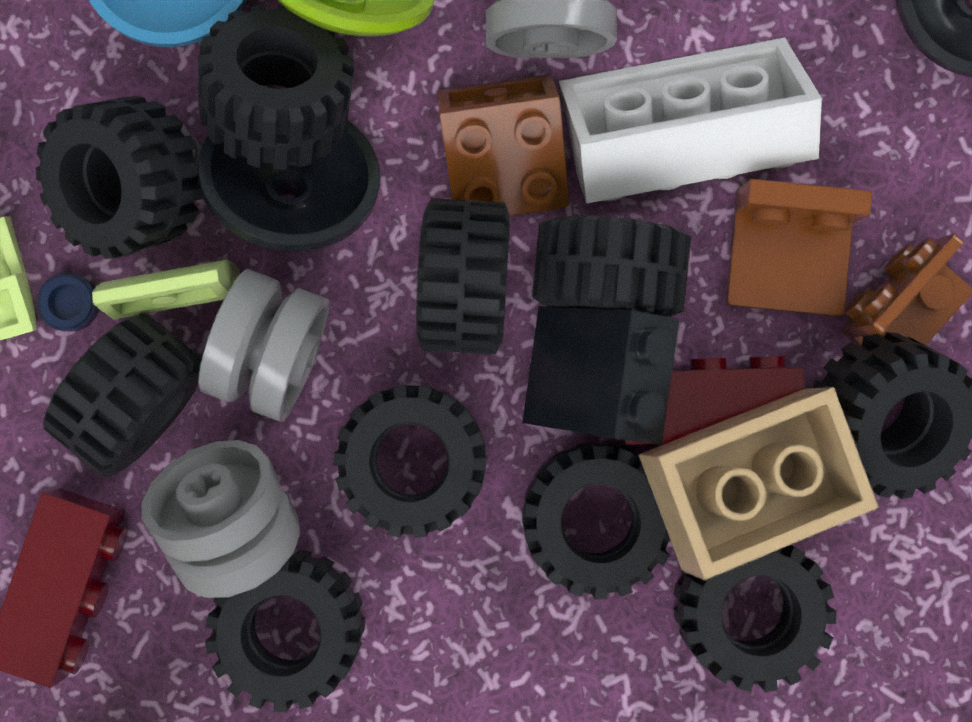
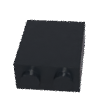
(601, 372)

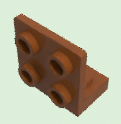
(506, 143)
(793, 246)
(914, 298)

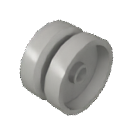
(550, 28)
(263, 344)
(221, 518)

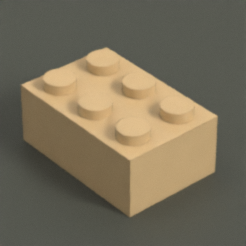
(758, 482)

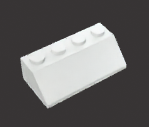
(691, 120)

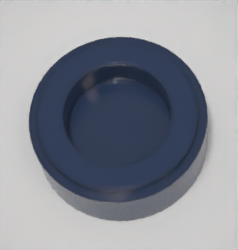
(67, 302)

